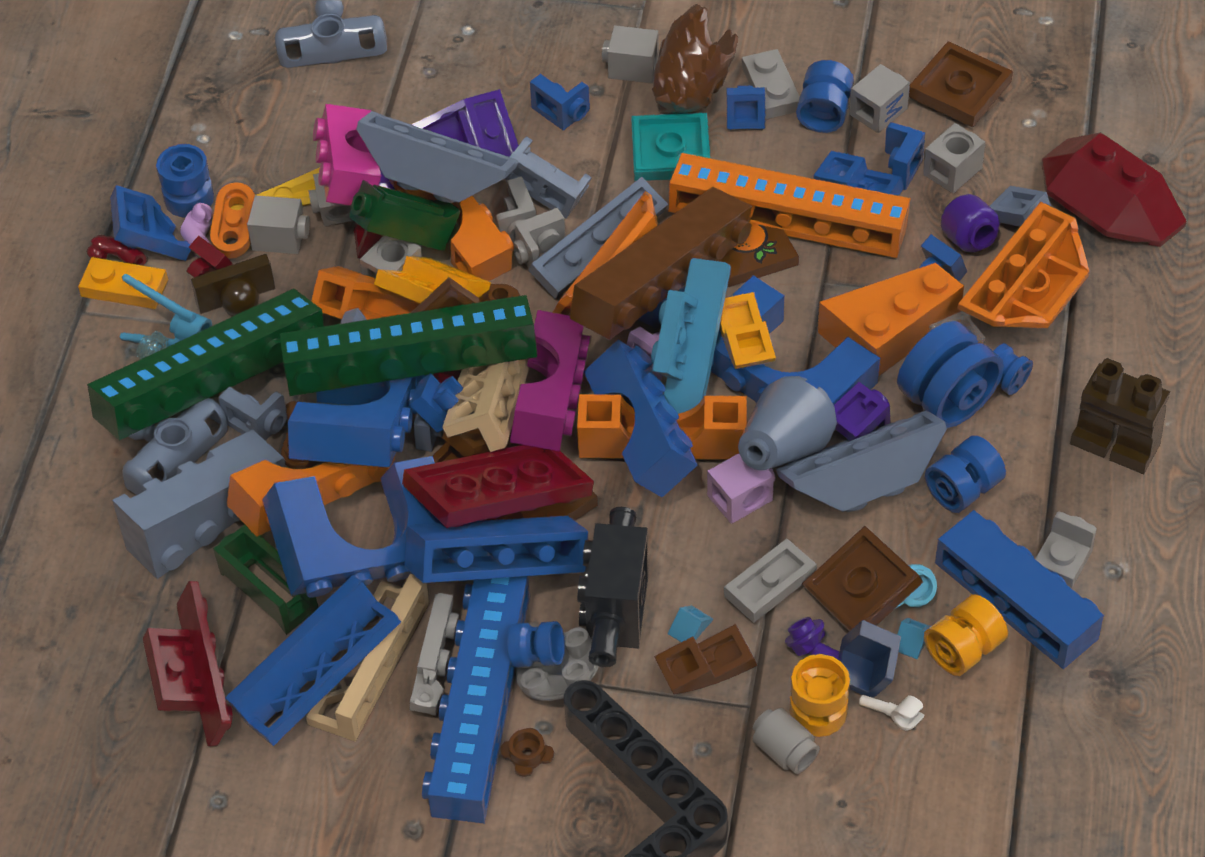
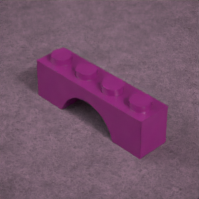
(543, 406)

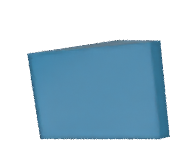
(689, 623)
(912, 637)

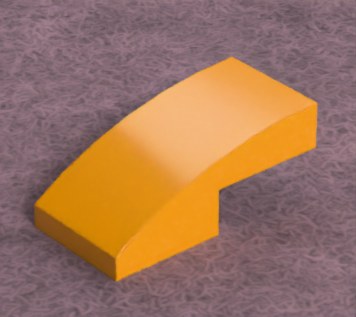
(744, 332)

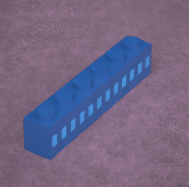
(477, 701)

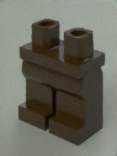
(1123, 408)

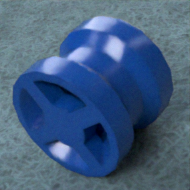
(1015, 369)

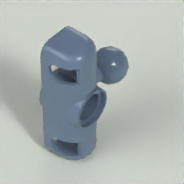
(330, 37)
(174, 443)

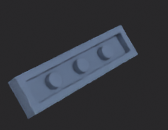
(569, 257)

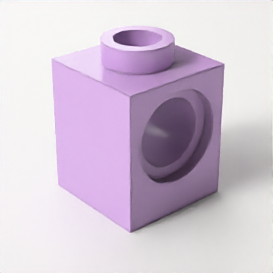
(739, 488)

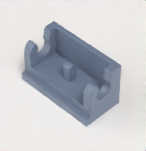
(546, 181)

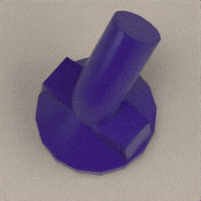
(806, 638)

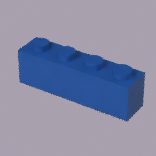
(495, 549)
(1020, 588)

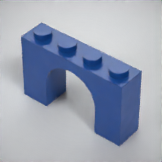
(835, 374)
(359, 432)
(313, 552)

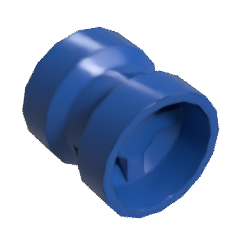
(536, 644)

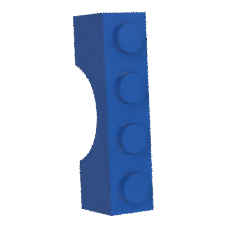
(657, 448)

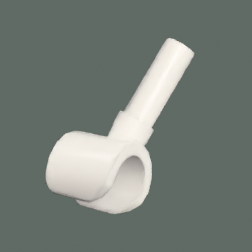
(904, 715)

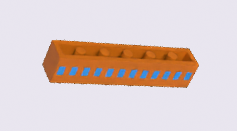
(802, 205)

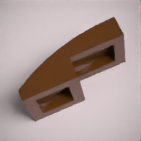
(700, 665)

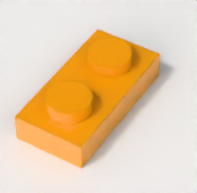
(104, 282)

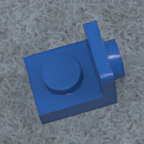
(556, 104)
(905, 151)

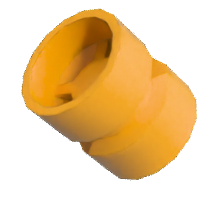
(966, 634)
(820, 694)

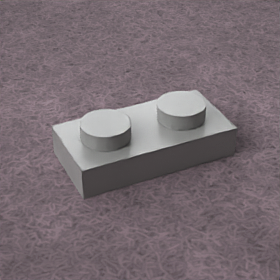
(769, 71)
(769, 580)

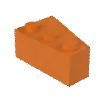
(891, 313)

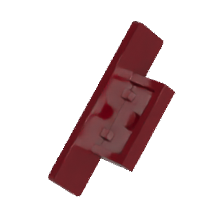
(186, 666)

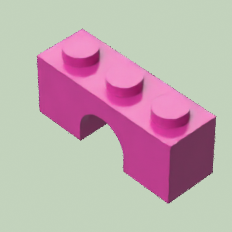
(343, 154)

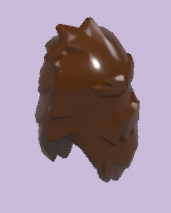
(690, 64)

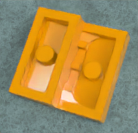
(423, 275)

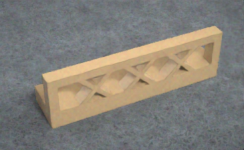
(493, 396)
(377, 666)

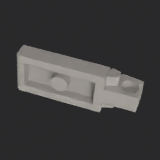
(433, 657)

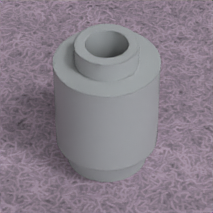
(785, 740)

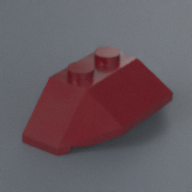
(1112, 190)

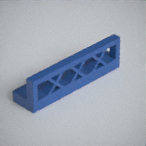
(308, 657)

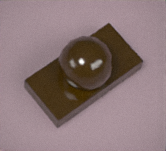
(234, 286)

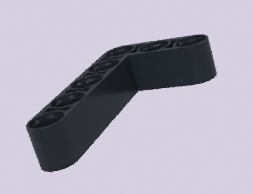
(652, 784)

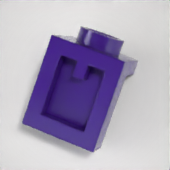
(861, 412)

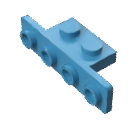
(690, 333)

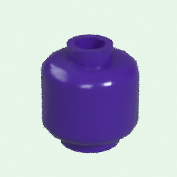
(970, 223)

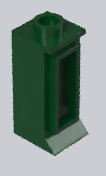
(404, 215)
(241, 551)

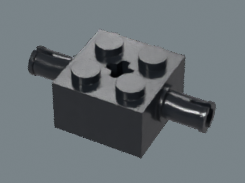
(614, 586)

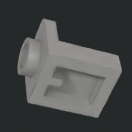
(517, 207)
(538, 235)
(1067, 546)

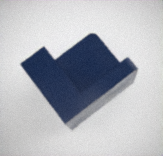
(869, 657)

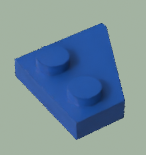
(142, 224)

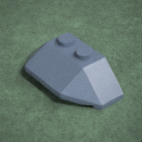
(431, 160)
(870, 465)

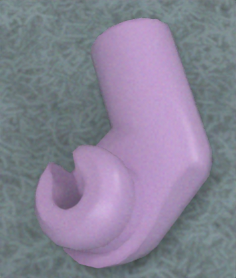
(197, 223)

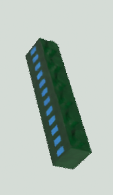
(408, 345)
(199, 365)

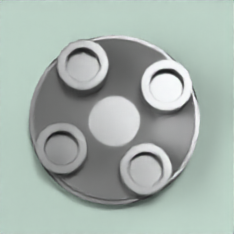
(550, 682)

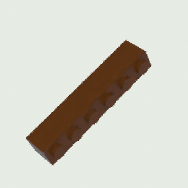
(659, 262)

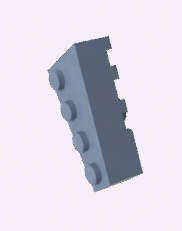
(190, 508)

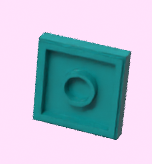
(662, 139)

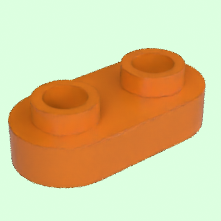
(232, 223)

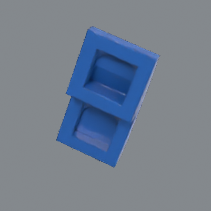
(853, 172)

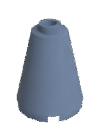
(787, 424)

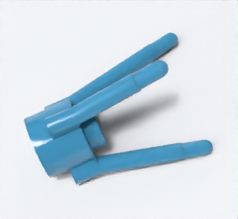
(184, 322)

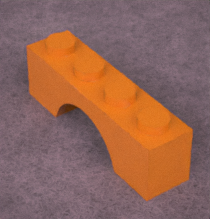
(478, 244)
(344, 290)
(712, 426)
(333, 480)

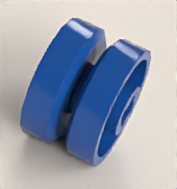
(950, 373)

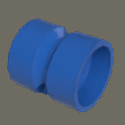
(825, 96)
(184, 178)
(964, 474)

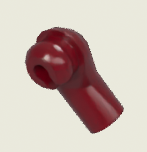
(105, 245)

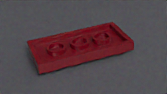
(496, 484)

